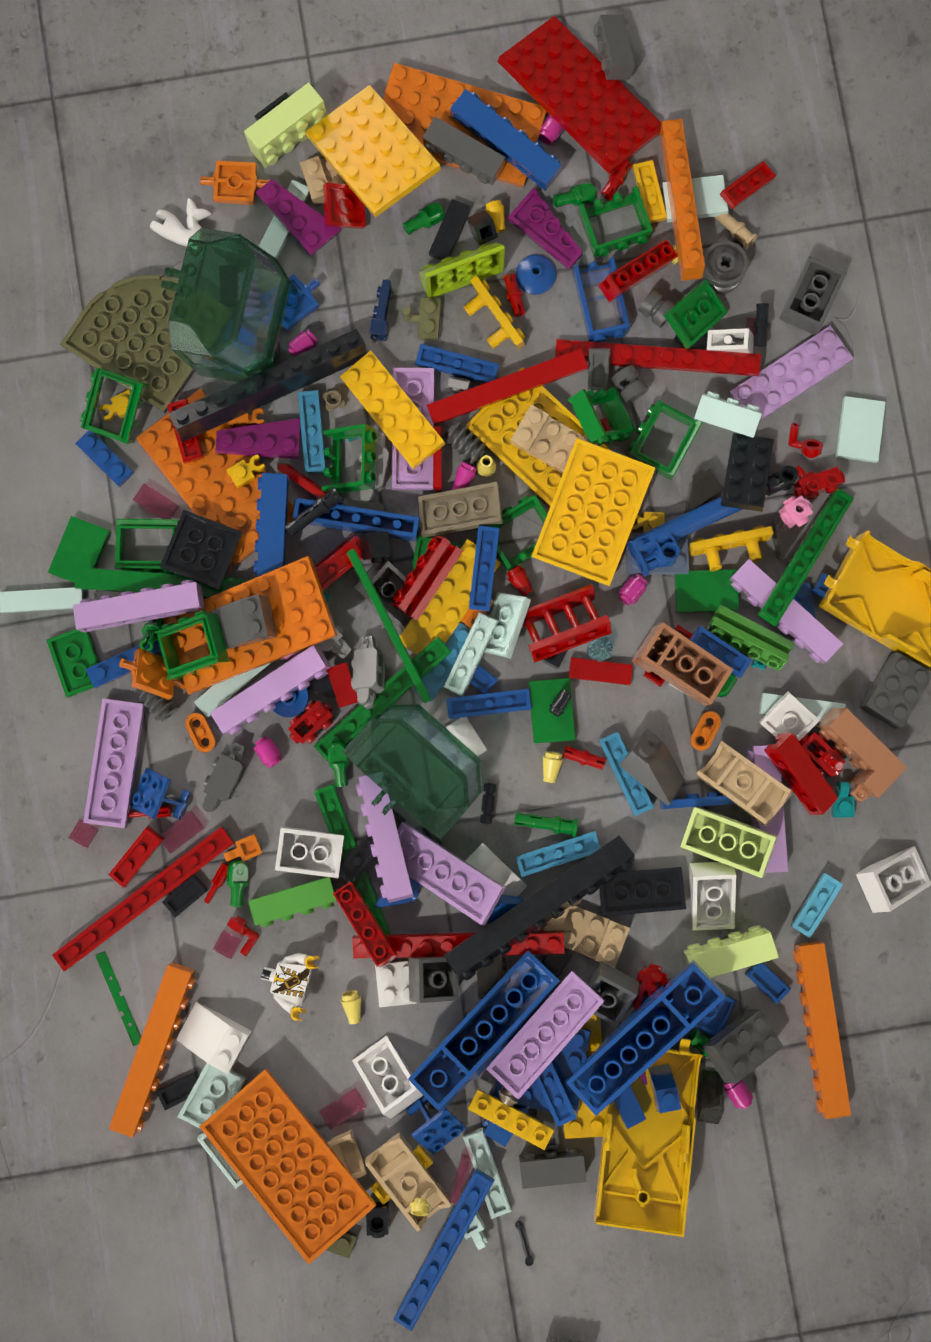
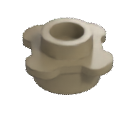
(333, 394)
(507, 1097)

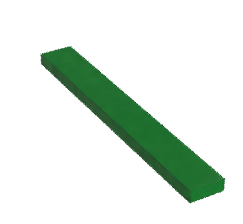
(805, 557)
(135, 581)
(388, 625)
(393, 690)
(338, 824)

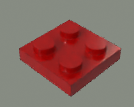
(343, 207)

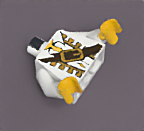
(291, 982)

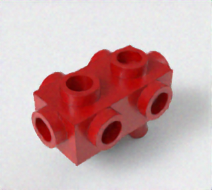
(812, 484)
(316, 717)
(824, 757)
(650, 979)

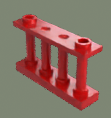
(570, 638)

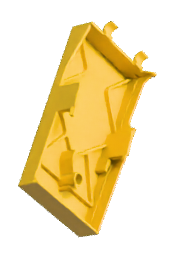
(883, 597)
(649, 1165)

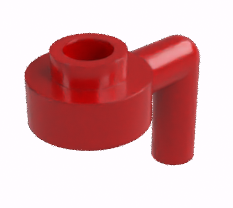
(810, 448)
(239, 925)

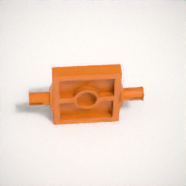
(234, 182)
(150, 674)

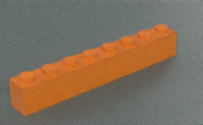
(681, 200)
(822, 1030)
(152, 1050)

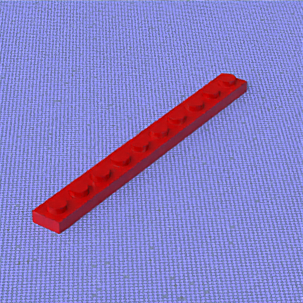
(669, 358)
(143, 899)
(441, 943)

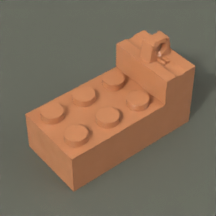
(682, 664)
(876, 762)

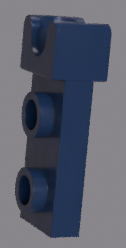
(379, 326)

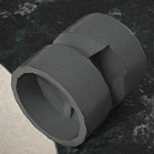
(655, 307)
(631, 391)

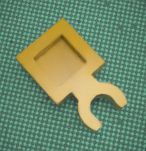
(118, 407)
(243, 473)
(649, 521)

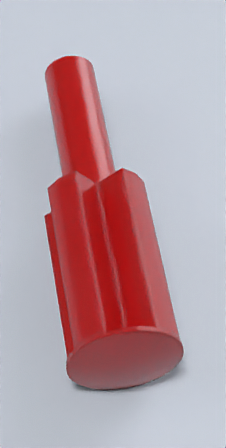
(164, 811)
(218, 881)

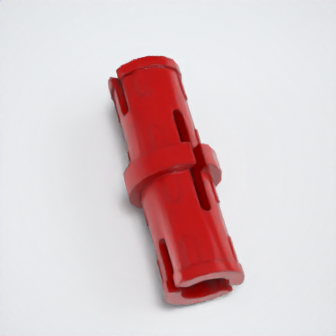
(615, 180)
(514, 295)
(584, 757)

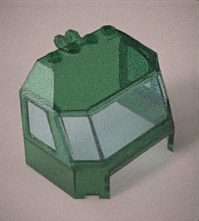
(227, 305)
(418, 766)

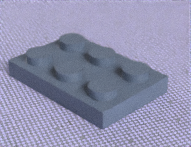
(680, 567)

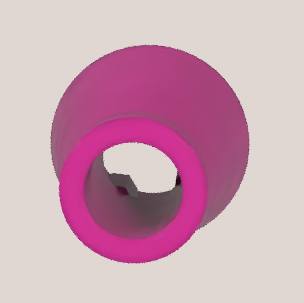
(464, 476)

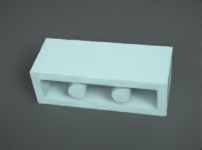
(728, 414)

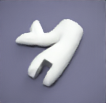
(172, 227)

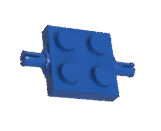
(299, 303)

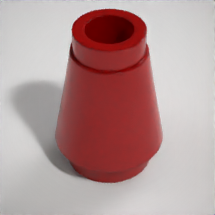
(520, 580)

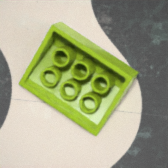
(458, 271)

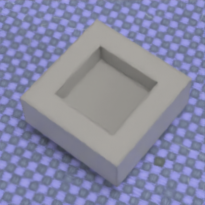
(459, 384)

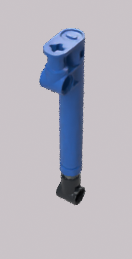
(650, 546)

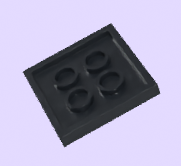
(201, 550)

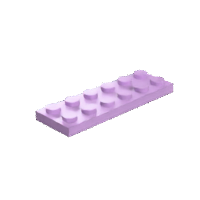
(794, 373)
(419, 387)
(114, 763)
(448, 875)
(545, 1034)

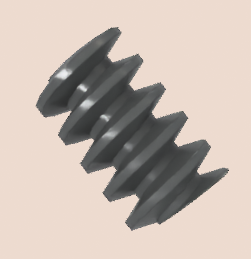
(464, 443)
(158, 705)

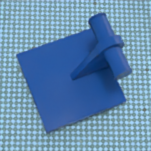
(152, 793)
(438, 1129)

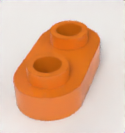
(705, 731)
(200, 733)

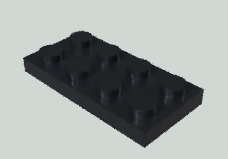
(747, 472)
(643, 892)

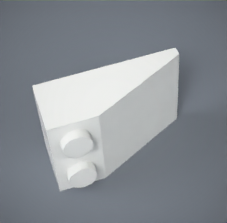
(309, 852)
(491, 865)
(893, 880)
(712, 896)
(213, 1037)
(387, 1077)

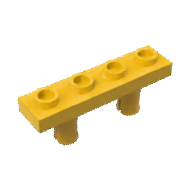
(485, 299)
(737, 539)
(511, 1119)

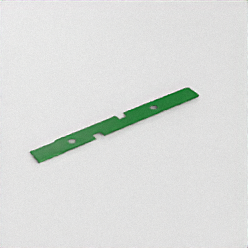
(119, 1001)

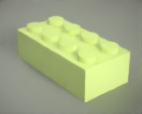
(285, 125)
(729, 841)
(733, 952)

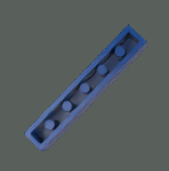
(505, 139)
(363, 520)
(272, 522)

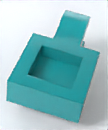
(844, 805)

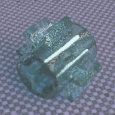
(600, 649)

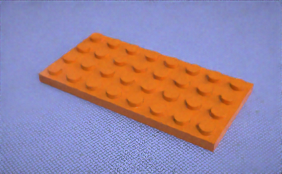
(421, 96)
(206, 482)
(298, 616)
(287, 1166)

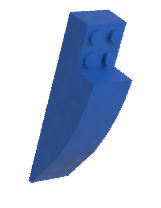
(484, 1032)
(645, 1036)

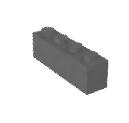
(464, 151)

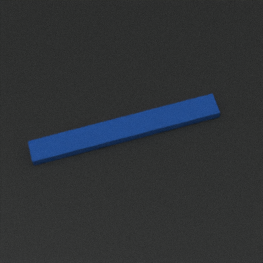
(444, 1249)

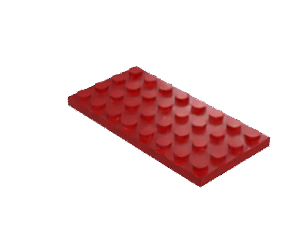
(578, 96)

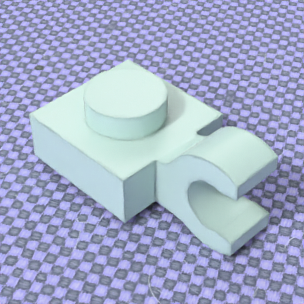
(475, 1232)

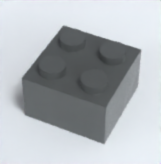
(431, 980)
(616, 989)

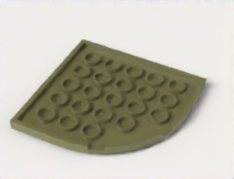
(130, 335)

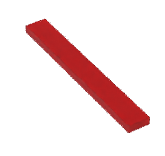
(507, 386)

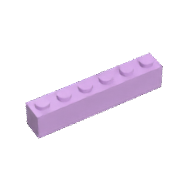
(138, 607)
(795, 621)
(270, 690)
(386, 843)
(778, 860)

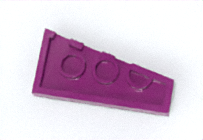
(297, 217)
(541, 226)
(266, 440)

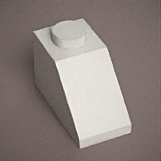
(731, 340)

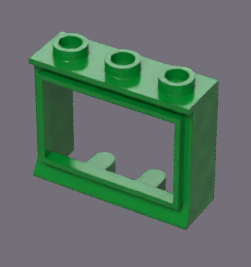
(616, 203)
(133, 404)
(614, 410)
(644, 429)
(369, 458)
(510, 514)
(143, 566)
(214, 640)

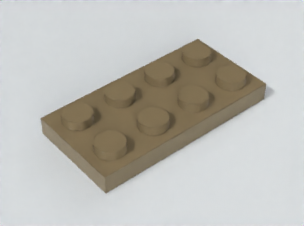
(460, 509)

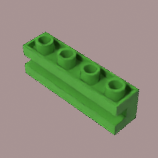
(750, 638)
(293, 900)

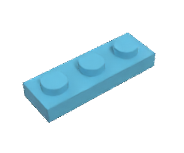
(816, 905)

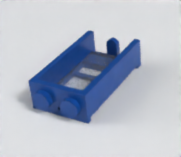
(600, 317)

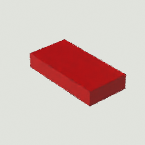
(341, 683)

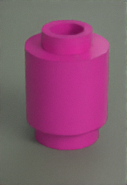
(550, 131)
(301, 343)
(632, 590)
(267, 752)
(739, 1094)

